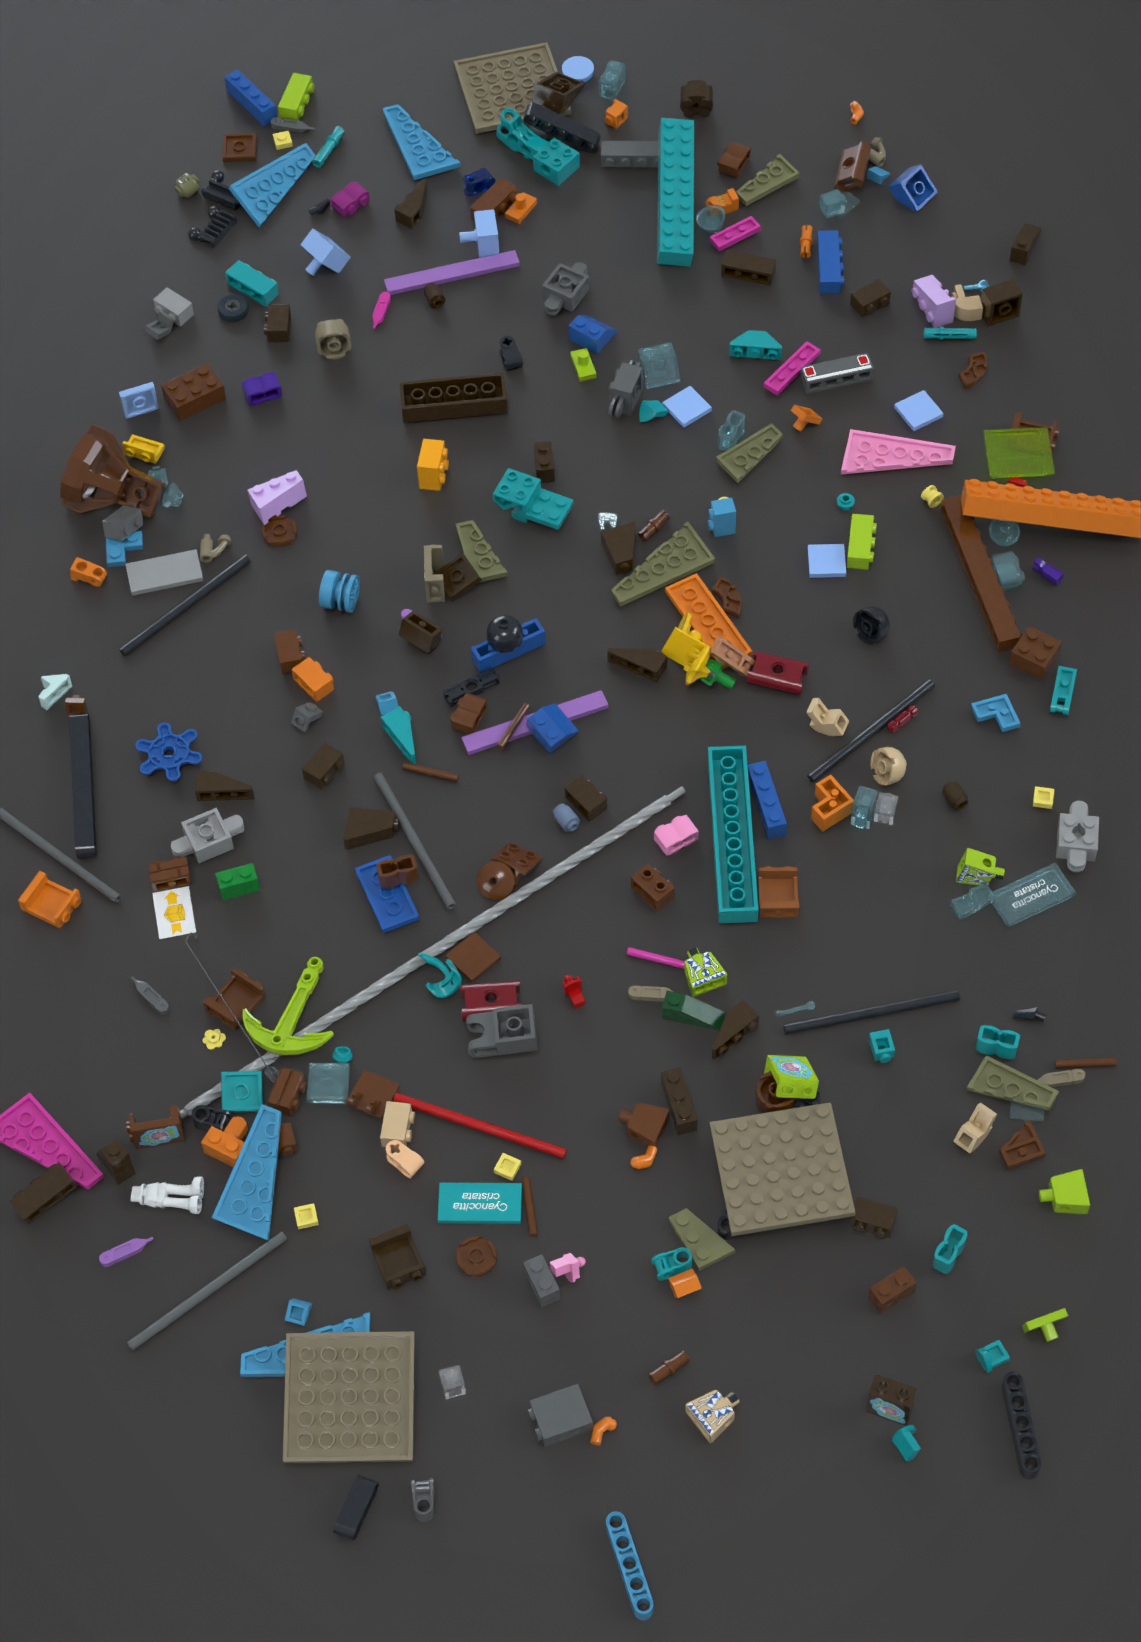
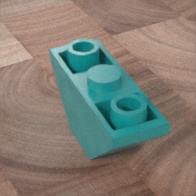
(755, 345)

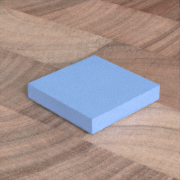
(139, 400)
(687, 406)
(918, 410)
(826, 560)

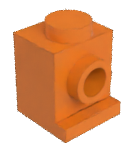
(616, 114)

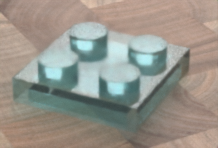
(328, 1082)

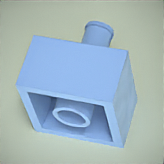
(484, 233)
(324, 252)

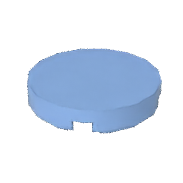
(578, 68)

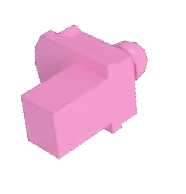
(567, 1265)

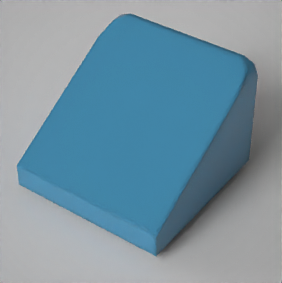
(877, 174)
(386, 702)
(298, 1311)

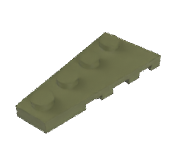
(773, 177)
(747, 454)
(479, 552)
(1011, 1085)

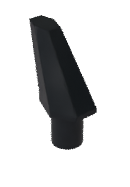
(319, 207)
(1030, 1014)

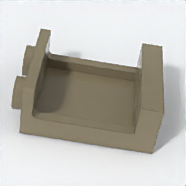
(433, 583)

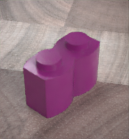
(350, 199)

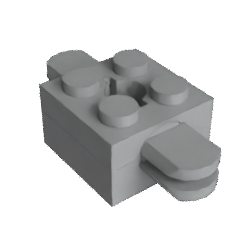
(207, 827)
(1077, 836)

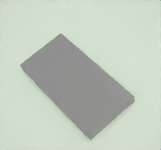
(164, 572)

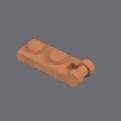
(732, 656)

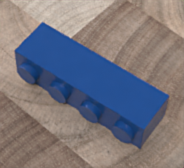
(250, 97)
(829, 261)
(485, 657)
(766, 800)

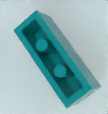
(252, 283)

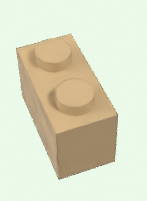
(397, 1123)

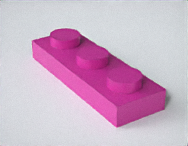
(735, 233)

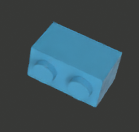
(722, 517)

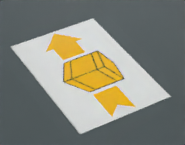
(174, 912)

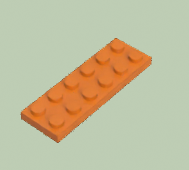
(706, 614)

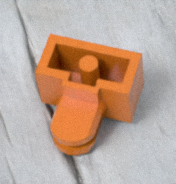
(226, 1144)

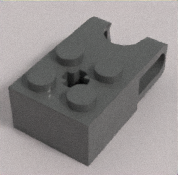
(503, 1031)

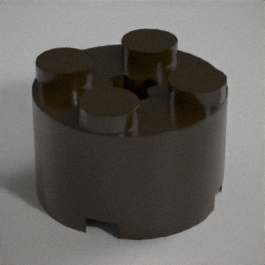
(696, 98)

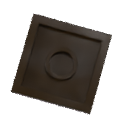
(458, 576)

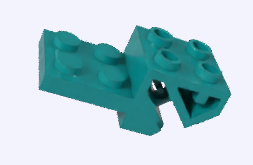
(531, 500)

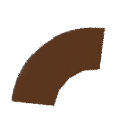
(975, 370)
(729, 596)

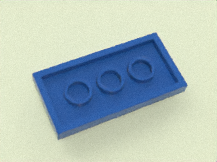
(391, 906)

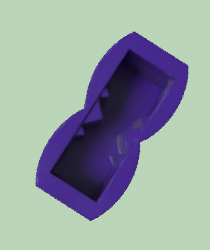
(261, 388)

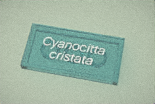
(1032, 894)

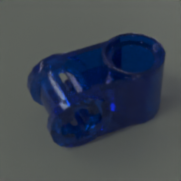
(479, 181)

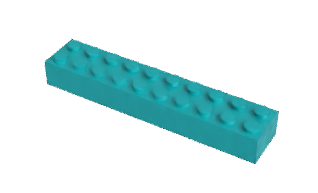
(675, 192)
(732, 835)

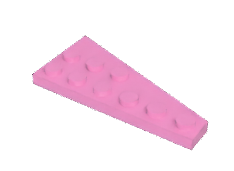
(884, 452)

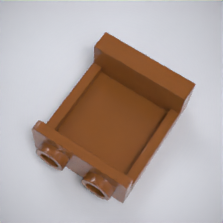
(778, 892)

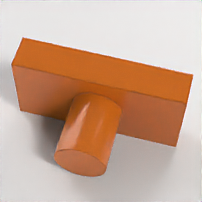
(521, 207)
(804, 416)

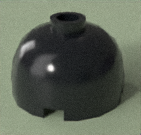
(871, 624)
(504, 633)

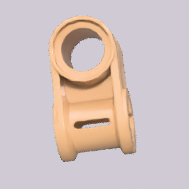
(406, 1160)

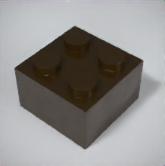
(1001, 302)

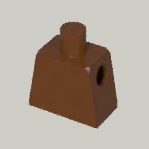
(645, 1123)

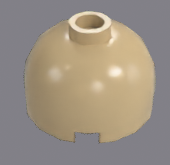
(888, 765)

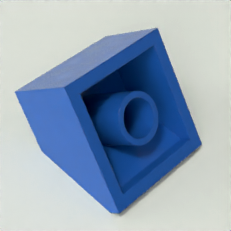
(913, 188)
(590, 333)
(551, 727)

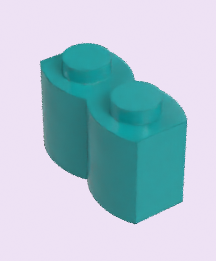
(993, 1041)
(949, 1249)

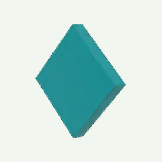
(241, 1091)

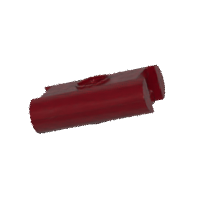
(790, 672)
(478, 994)

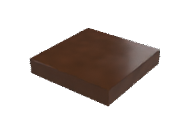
(239, 147)
(473, 957)

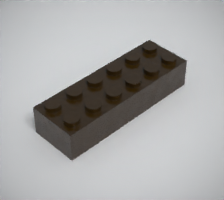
(453, 397)

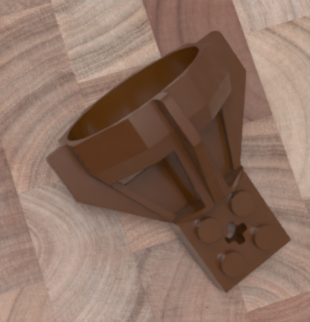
(101, 464)

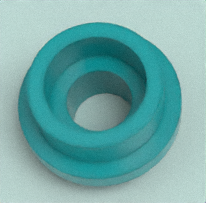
(845, 501)
(342, 1054)

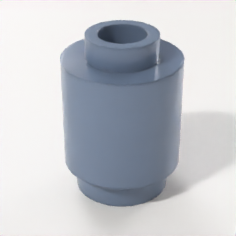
(566, 817)

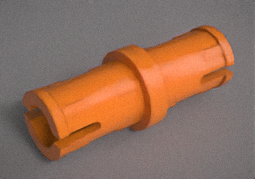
(806, 241)

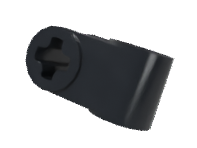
(509, 353)
(214, 1117)

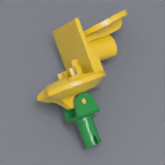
(694, 655)

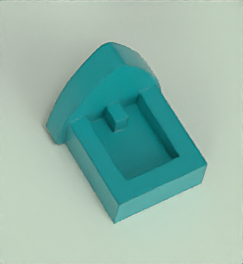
(651, 409)
(992, 1356)
(906, 1442)

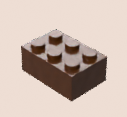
(193, 391)

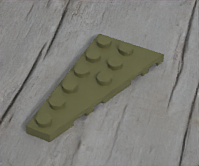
(668, 563)

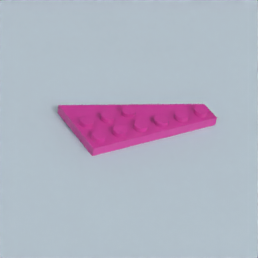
(38, 1136)

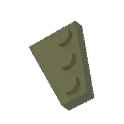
(701, 1240)

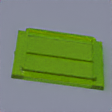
(1019, 452)

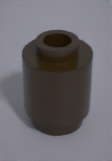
(434, 295)
(955, 795)

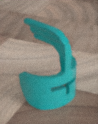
(445, 987)

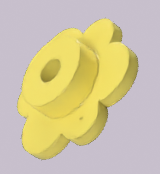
(216, 1042)

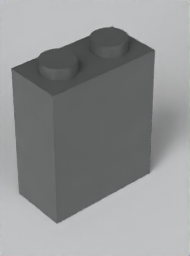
(560, 1415)

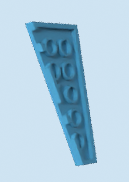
(418, 147)
(268, 185)
(250, 1188)
(272, 1360)

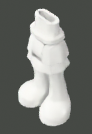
(157, 1195)

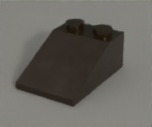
(557, 92)

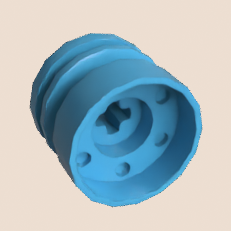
(339, 592)

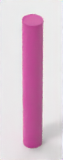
(655, 957)

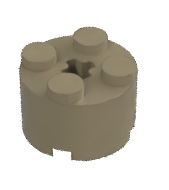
(332, 338)

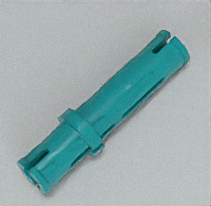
(331, 142)
(950, 333)

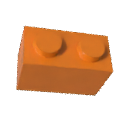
(313, 679)

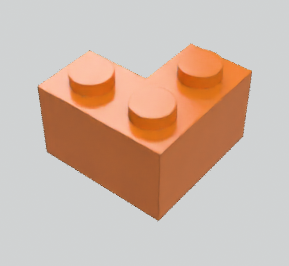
(833, 803)

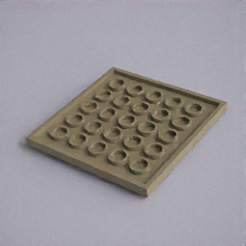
(503, 82)
(781, 1169)
(349, 1397)

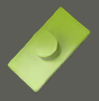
(583, 364)
(1046, 1324)

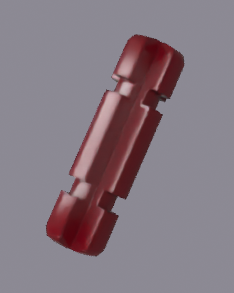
(902, 718)

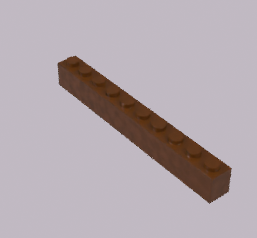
(981, 575)

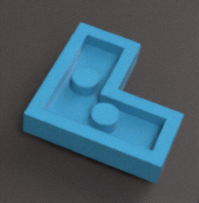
(116, 549)
(999, 708)

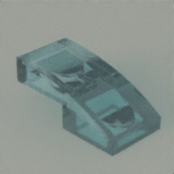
(973, 901)

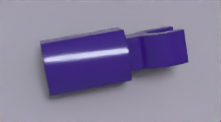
(1048, 571)

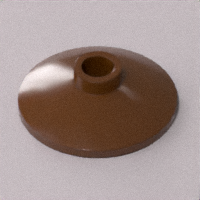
(504, 878)

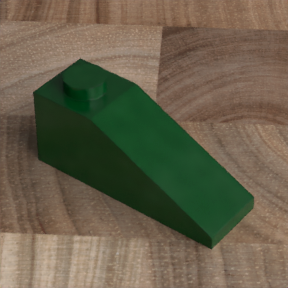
(690, 1011)

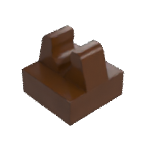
(75, 705)

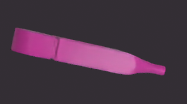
(381, 308)

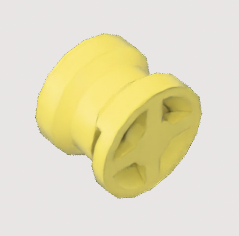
(932, 496)

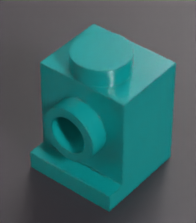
(881, 1046)

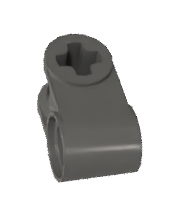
(423, 1495)

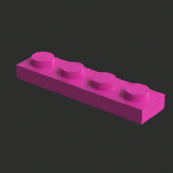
(791, 368)

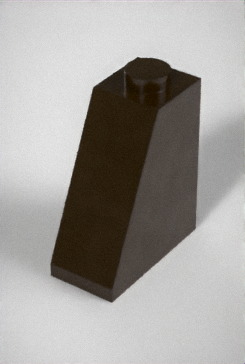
(620, 546)
(369, 826)
(116, 1161)

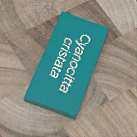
(480, 1203)

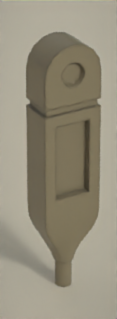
(647, 993)
(1063, 1078)

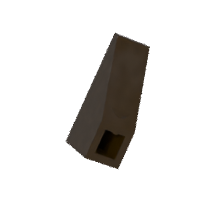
(411, 209)
(736, 1025)

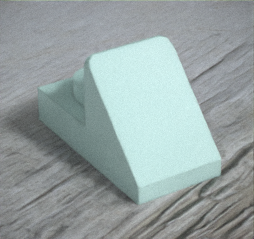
(55, 687)

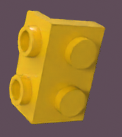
(143, 449)

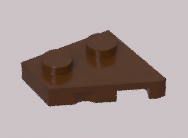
(1022, 1147)

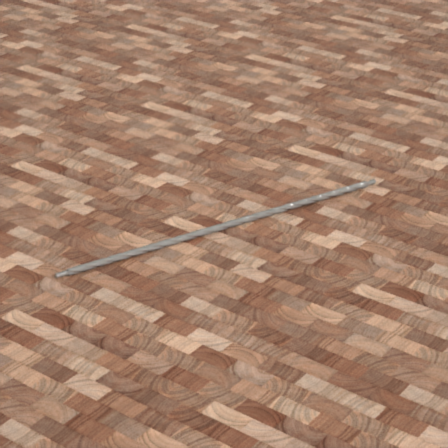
(451, 939)

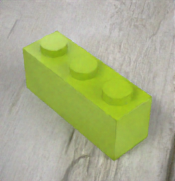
(296, 97)
(861, 541)

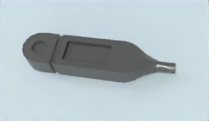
(289, 125)
(151, 996)

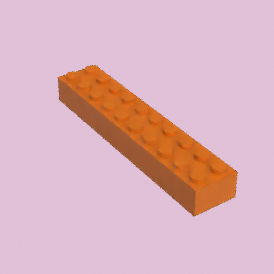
(1051, 508)

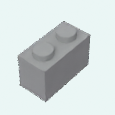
(174, 306)

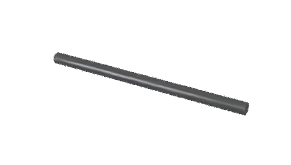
(415, 841)
(59, 856)
(206, 1291)

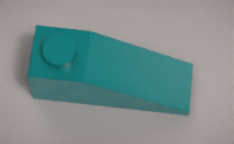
(398, 727)

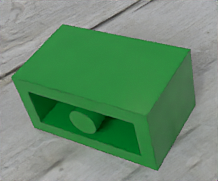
(237, 881)

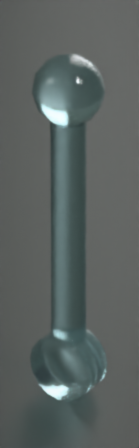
(810, 1005)

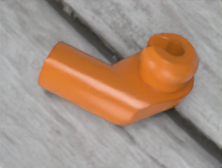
(857, 112)
(646, 1160)
(600, 1427)

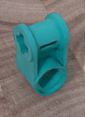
(671, 1264)

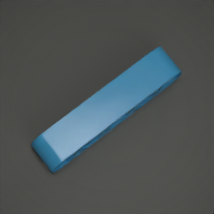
(629, 1575)

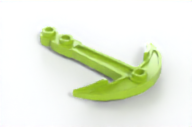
(283, 1032)

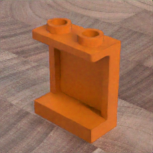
(49, 900)

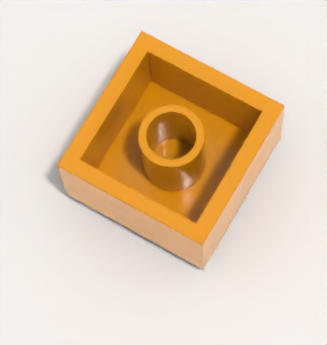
(432, 464)

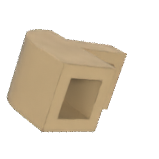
(966, 307)
(826, 721)
(976, 1129)

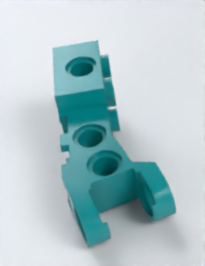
(550, 159)

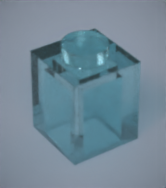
(832, 203)

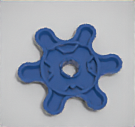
(164, 742)

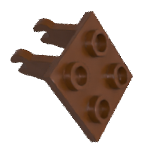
(517, 858)
(372, 1094)

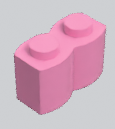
(676, 834)

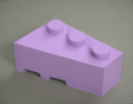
(934, 301)
(276, 495)

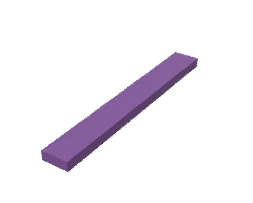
(452, 272)
(572, 709)

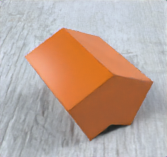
(684, 1283)

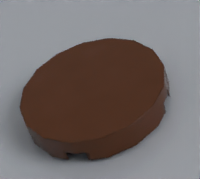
(279, 531)
(476, 1256)

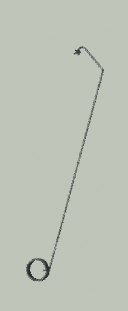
(269, 1069)

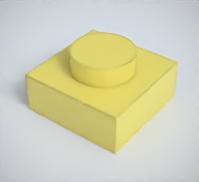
(282, 140)
(1043, 797)
(507, 1166)
(306, 1216)

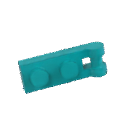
(1063, 690)

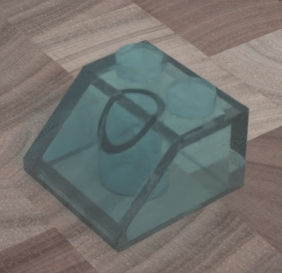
(659, 365)

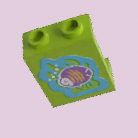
(793, 1076)

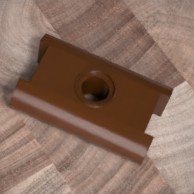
(852, 167)

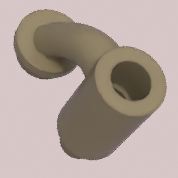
(875, 157)
(206, 547)

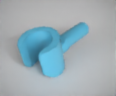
(981, 285)

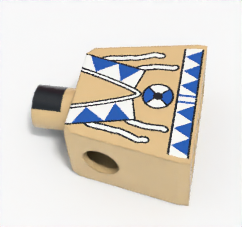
(712, 1413)

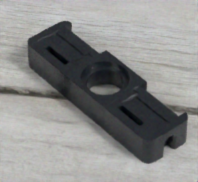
(482, 681)

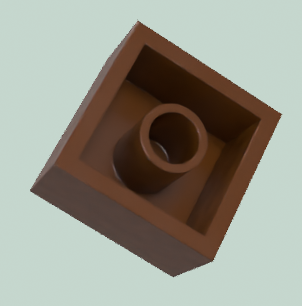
(1035, 653)

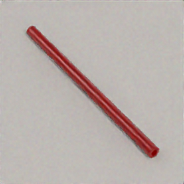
(481, 1125)

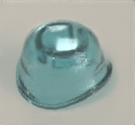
(711, 218)
(1004, 532)

